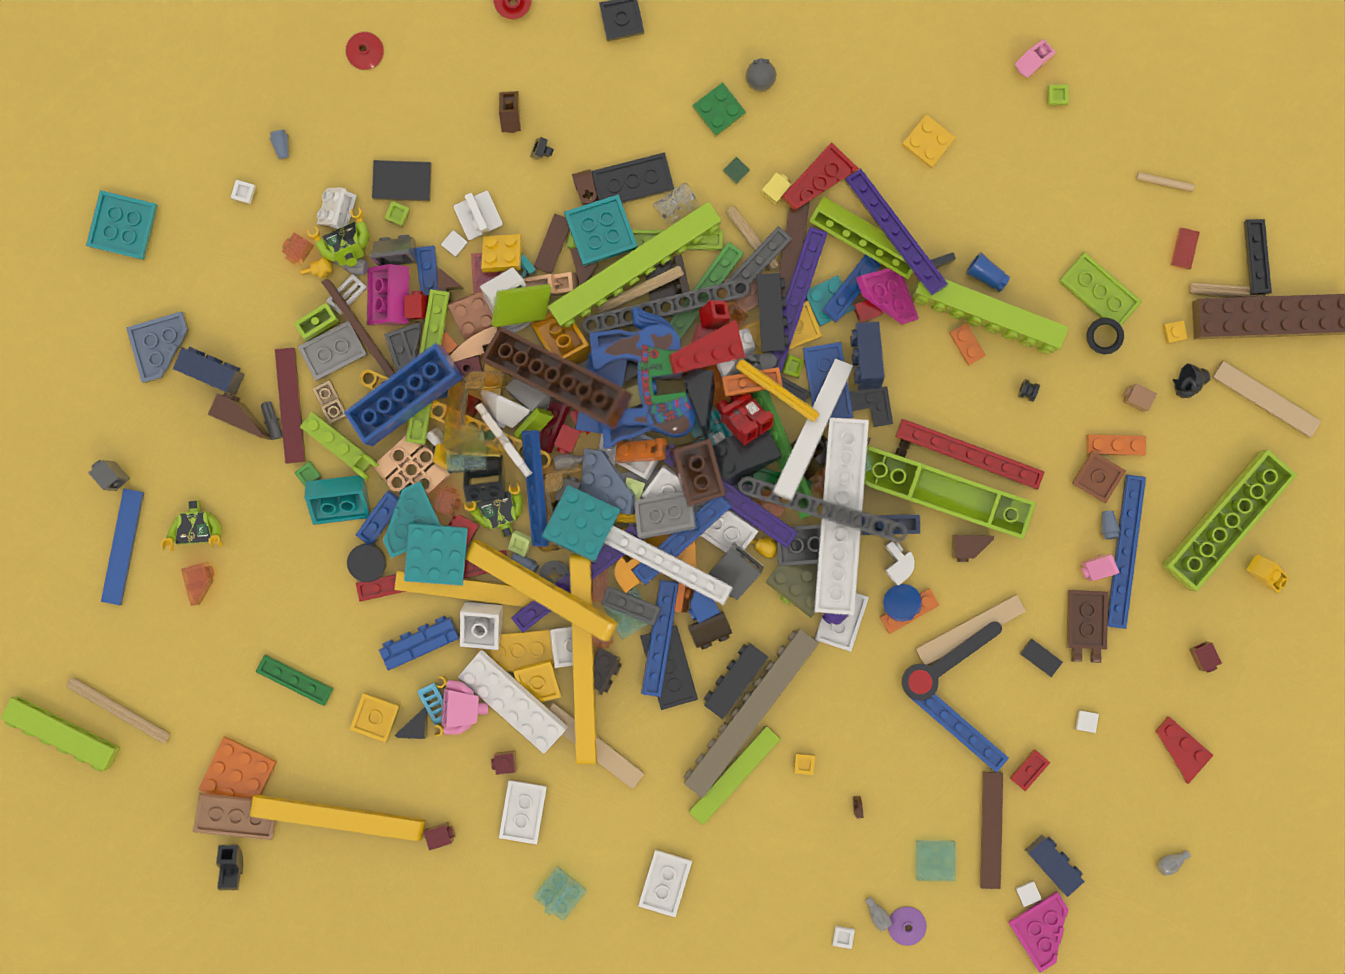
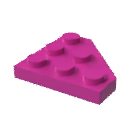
(889, 293)
(1041, 930)

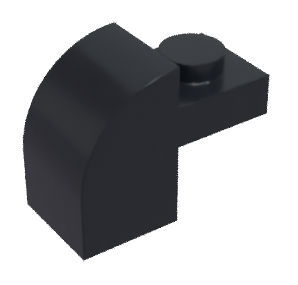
(230, 865)

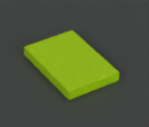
(521, 305)

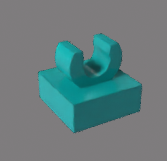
(527, 267)

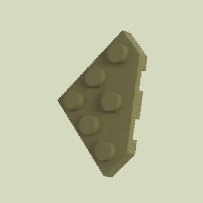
(797, 585)

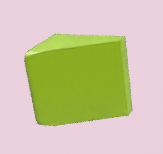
(792, 366)

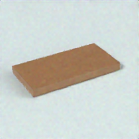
(230, 817)

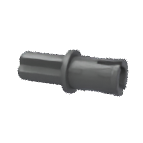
(271, 420)

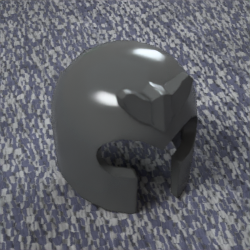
(760, 75)

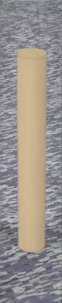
(1165, 181)

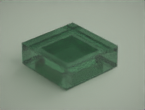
(736, 170)

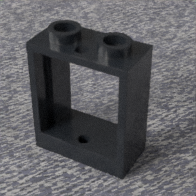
(492, 490)

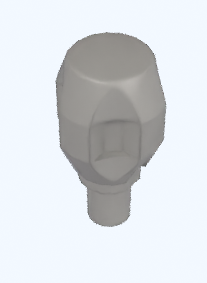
(359, 269)
(566, 461)
(1172, 863)
(878, 915)

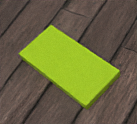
(1099, 290)

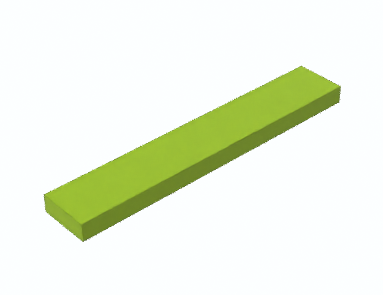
(734, 775)

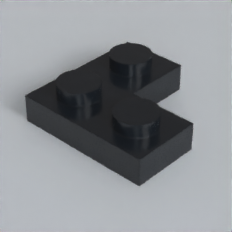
(877, 401)

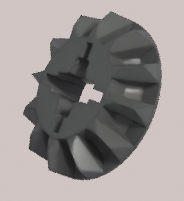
(548, 569)

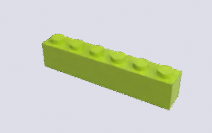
(859, 235)
(60, 733)

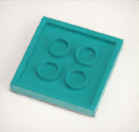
(122, 225)
(600, 230)
(581, 523)
(435, 554)

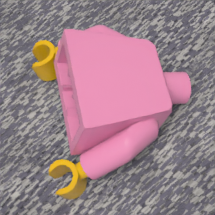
(459, 708)

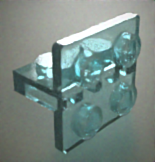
(559, 894)

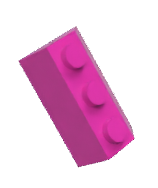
(386, 294)

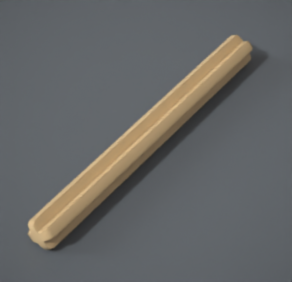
(118, 710)

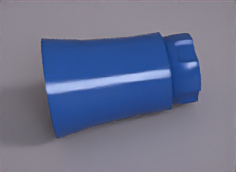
(987, 272)

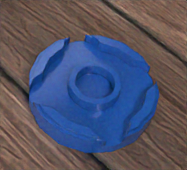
(902, 602)

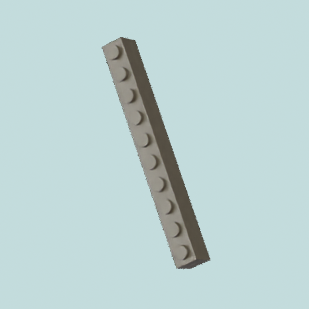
(750, 713)

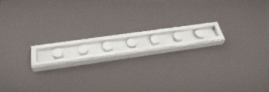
(813, 431)
(668, 565)

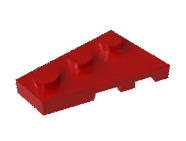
(1184, 749)

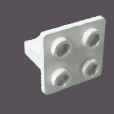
(336, 208)
(477, 215)

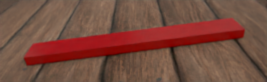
(969, 454)
(385, 585)

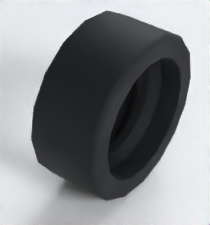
(1105, 321)

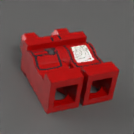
(745, 417)

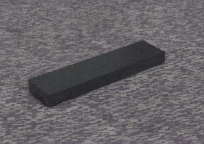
(1257, 257)

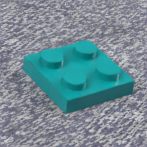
(820, 295)

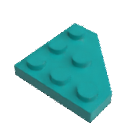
(411, 508)

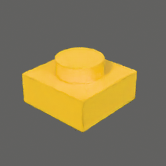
(1175, 331)
(440, 456)
(804, 764)

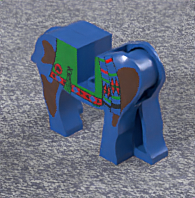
(650, 347)

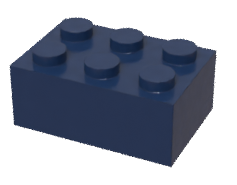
(867, 355)
(209, 370)

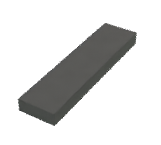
(761, 258)

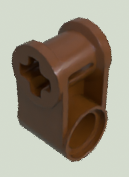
(585, 186)

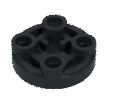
(366, 562)

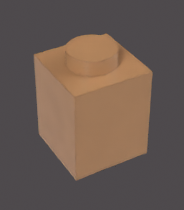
(1139, 397)

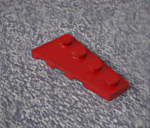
(821, 175)
(714, 348)

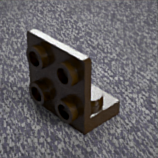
(672, 288)
(604, 667)

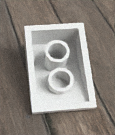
(508, 280)

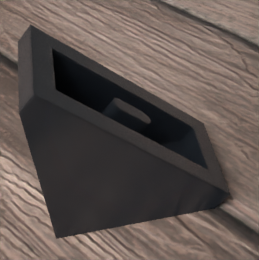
(416, 727)

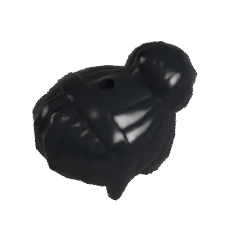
(1191, 380)

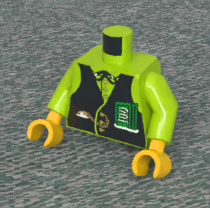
(345, 243)
(498, 512)
(193, 528)

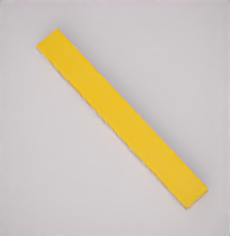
(470, 590)

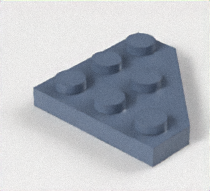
(156, 344)
(605, 481)

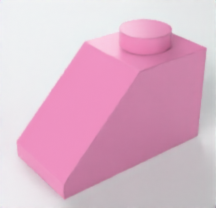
(1035, 58)
(1099, 567)

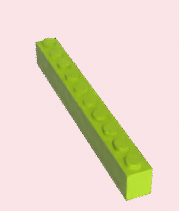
(634, 265)

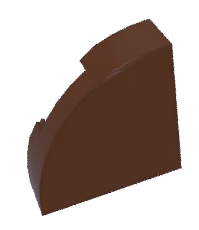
(857, 806)

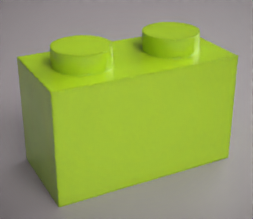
(317, 322)

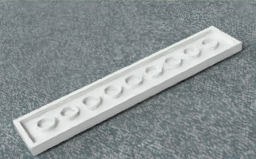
(838, 542)

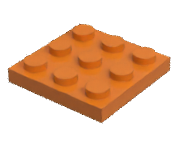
(237, 771)

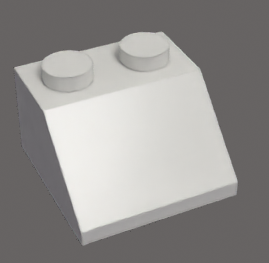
(481, 625)

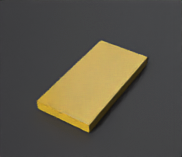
(806, 330)
(522, 649)

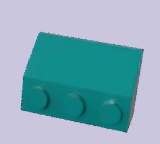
(337, 499)

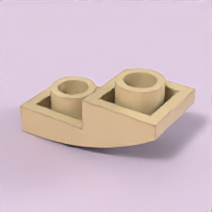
(329, 401)

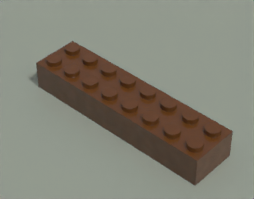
(1269, 316)
(557, 377)

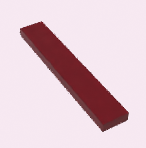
(290, 405)

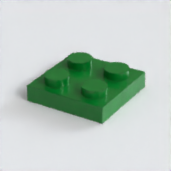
(719, 109)

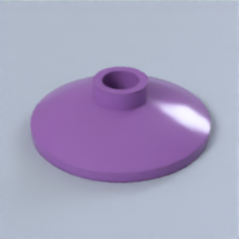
(907, 916)

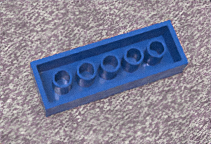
(403, 394)

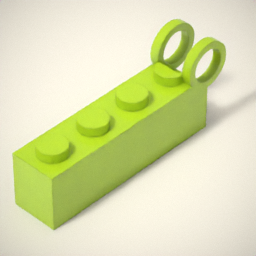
(339, 444)

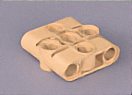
(388, 465)

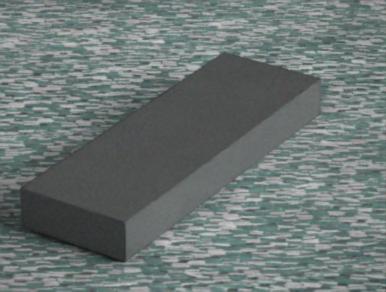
(631, 605)

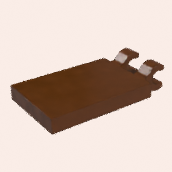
(1087, 623)

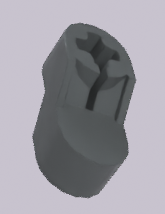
(762, 361)

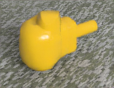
(319, 267)
(766, 546)

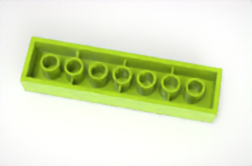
(994, 315)
(1229, 520)

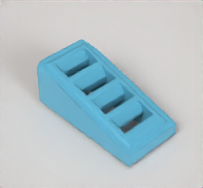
(428, 706)

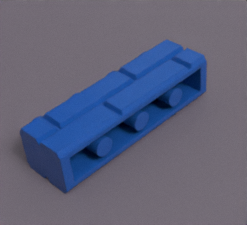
(419, 643)

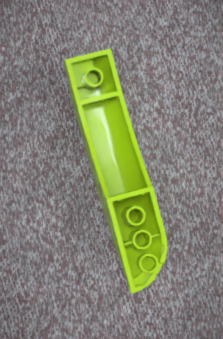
(948, 493)

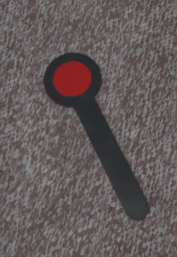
(922, 681)

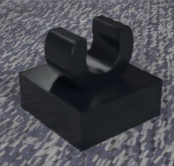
(540, 149)

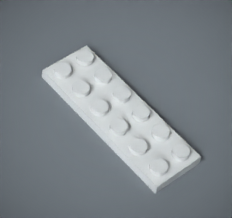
(724, 532)
(513, 702)

